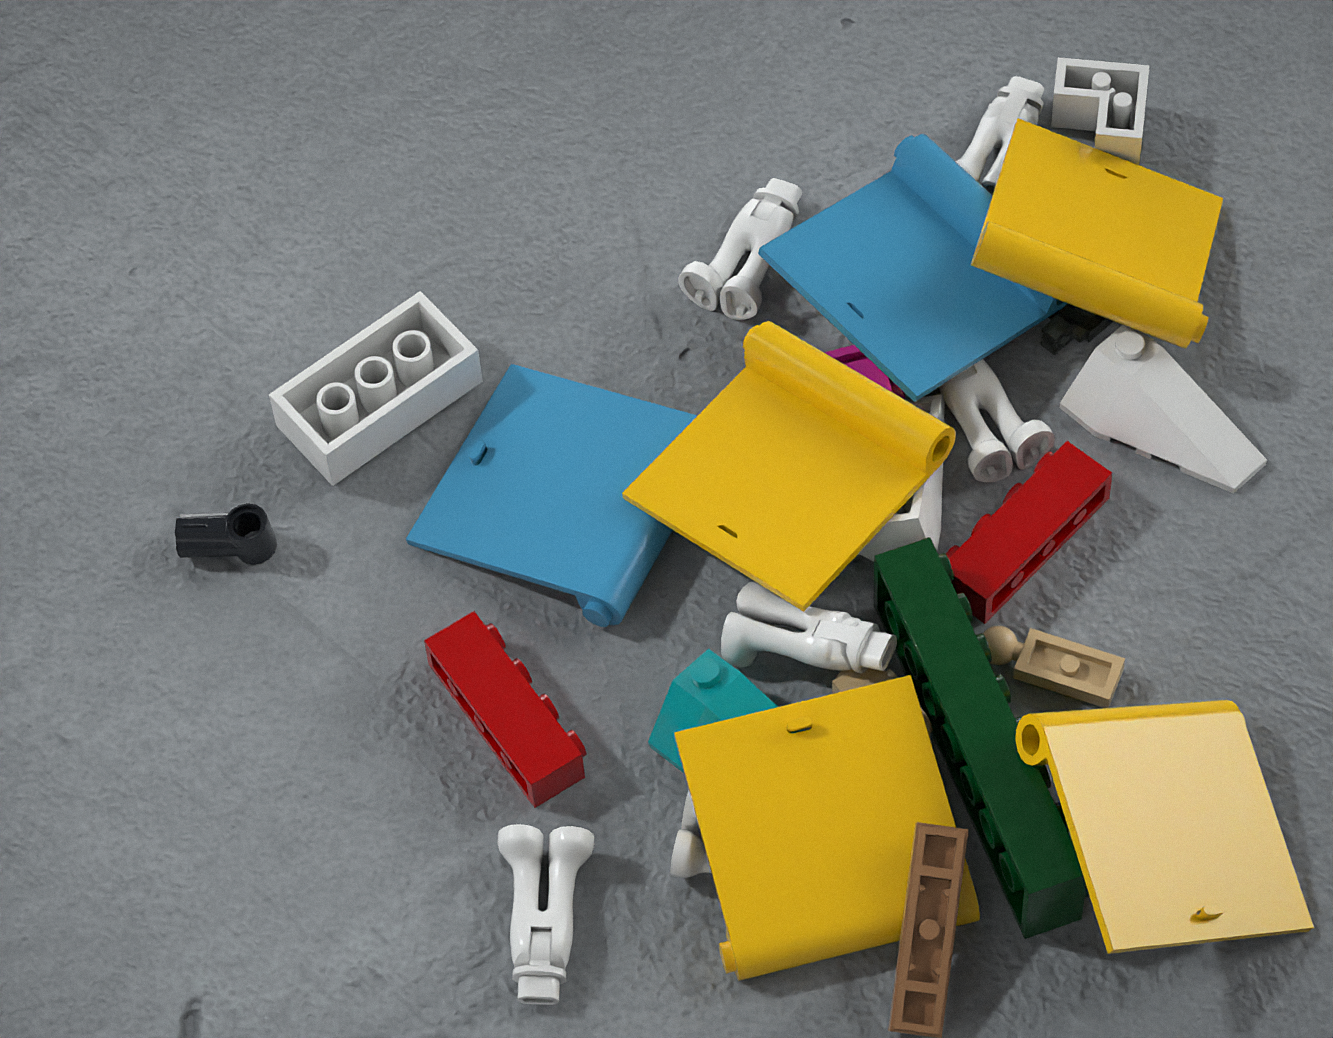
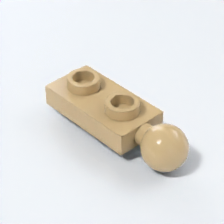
(1058, 664)

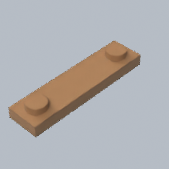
(928, 930)

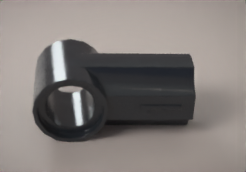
(225, 535)

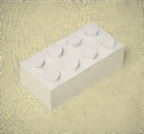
(376, 388)

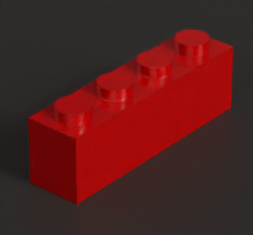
(1028, 528)
(506, 708)

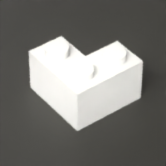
(1103, 100)

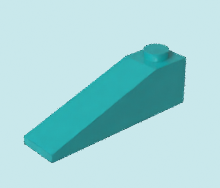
(703, 695)

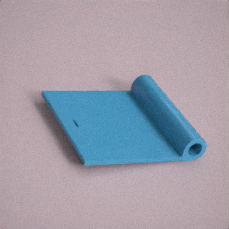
(899, 271)
(545, 488)

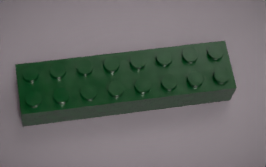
(977, 735)

